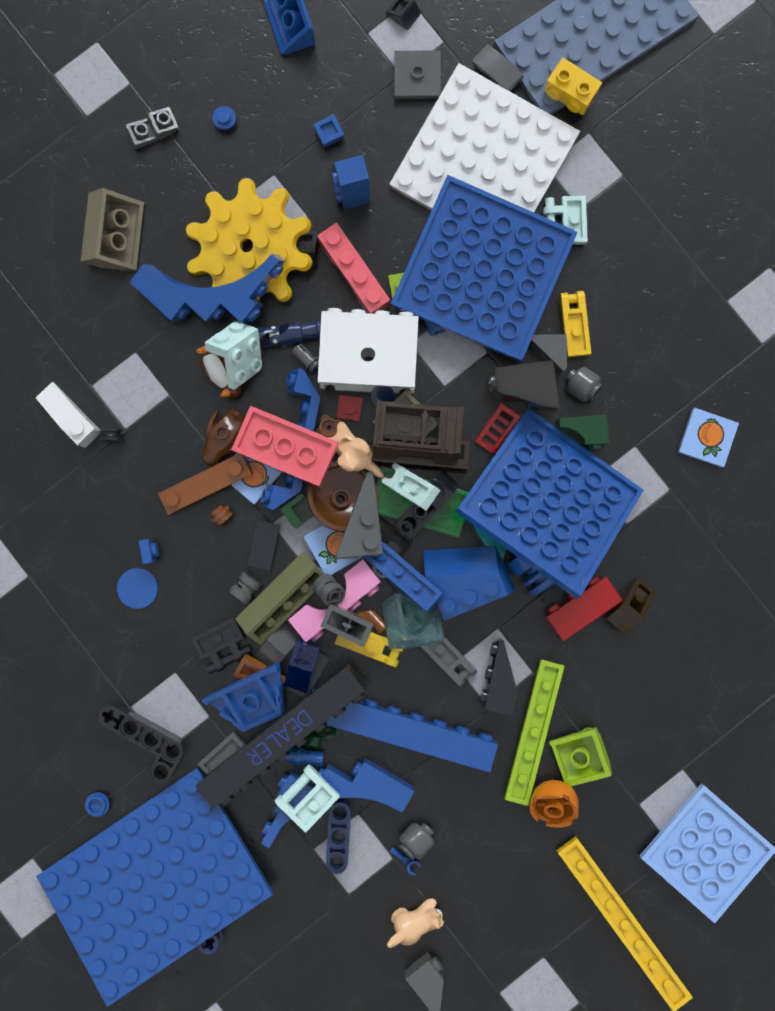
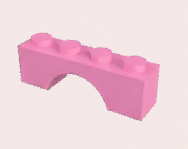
(359, 581)

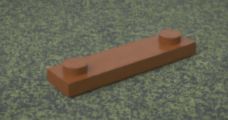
(205, 483)

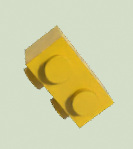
(572, 86)

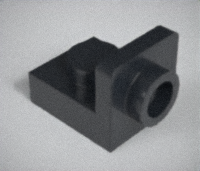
(308, 244)

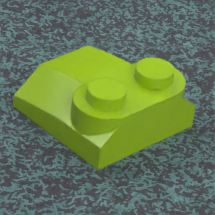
(581, 757)

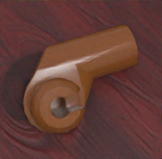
(374, 618)

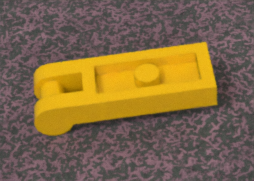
(575, 324)
(373, 648)

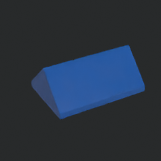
(290, 24)

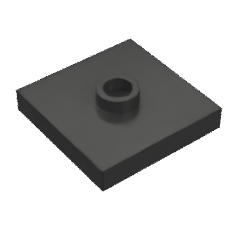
(417, 74)

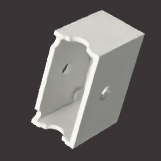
(355, 335)

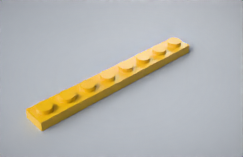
(624, 924)

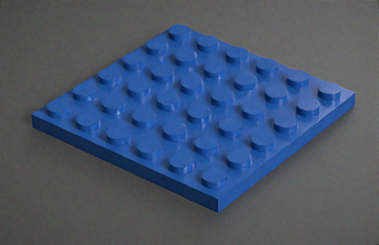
(484, 268)
(550, 503)

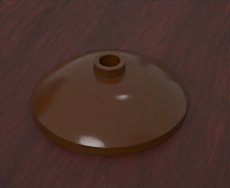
(335, 484)

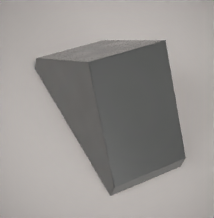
(552, 348)
(347, 624)
(278, 644)

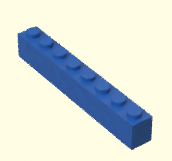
(417, 734)

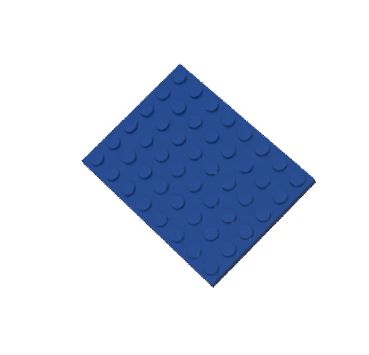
(153, 887)

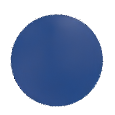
(137, 588)

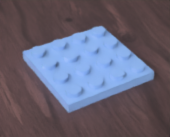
(708, 853)

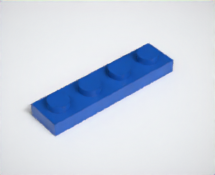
(406, 578)

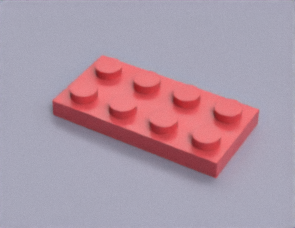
(285, 446)

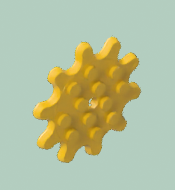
(254, 220)

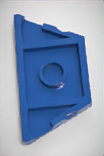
(250, 699)

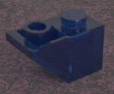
(302, 665)

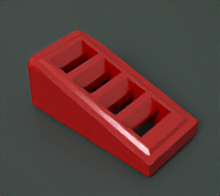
(485, 431)

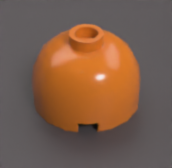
(554, 803)

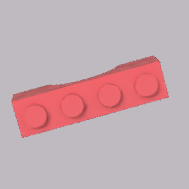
(353, 268)

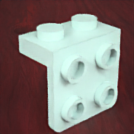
(241, 351)

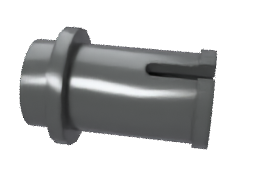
(306, 358)

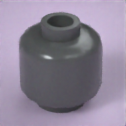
(584, 384)
(416, 841)

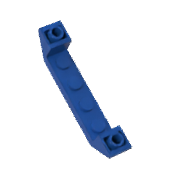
(299, 385)

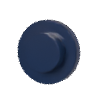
(382, 393)

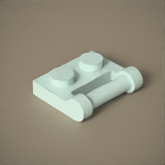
(313, 804)

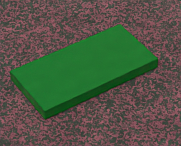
(443, 521)

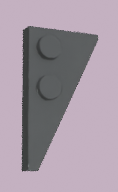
(362, 533)

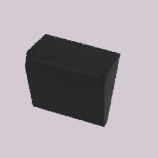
(404, 12)

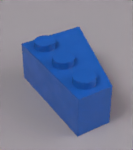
(351, 182)

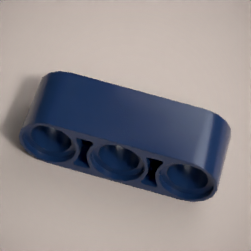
(334, 846)

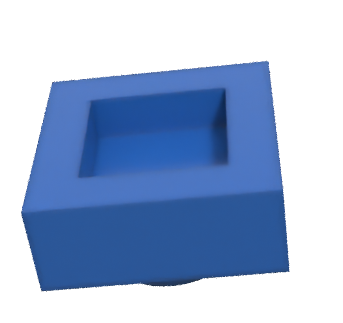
(329, 131)
(149, 551)

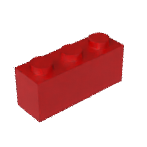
(577, 613)

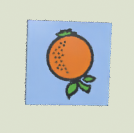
(708, 437)
(253, 485)
(324, 545)

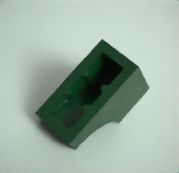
(590, 430)

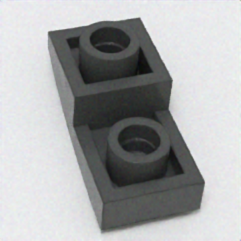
(497, 68)
(151, 129)

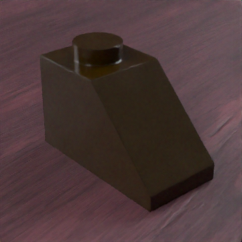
(633, 607)

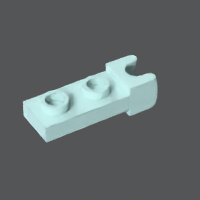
(411, 487)

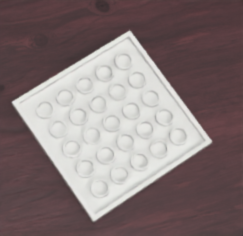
(486, 141)

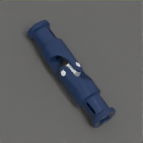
(289, 333)

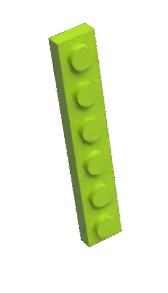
(534, 732)

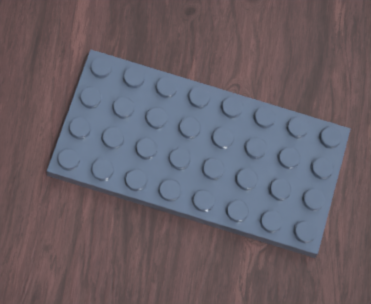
(591, 35)

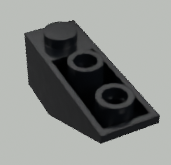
(415, 517)
(501, 688)

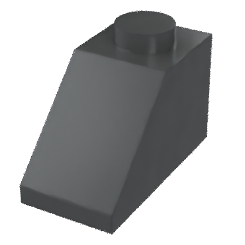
(427, 980)

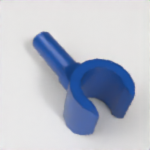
(407, 861)

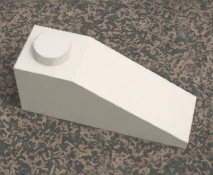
(68, 415)

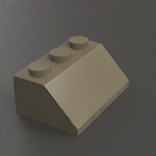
(112, 230)

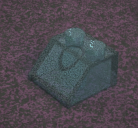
(409, 624)

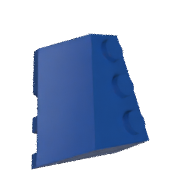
(467, 577)

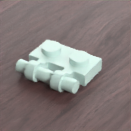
(573, 215)

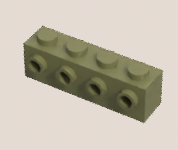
(280, 599)

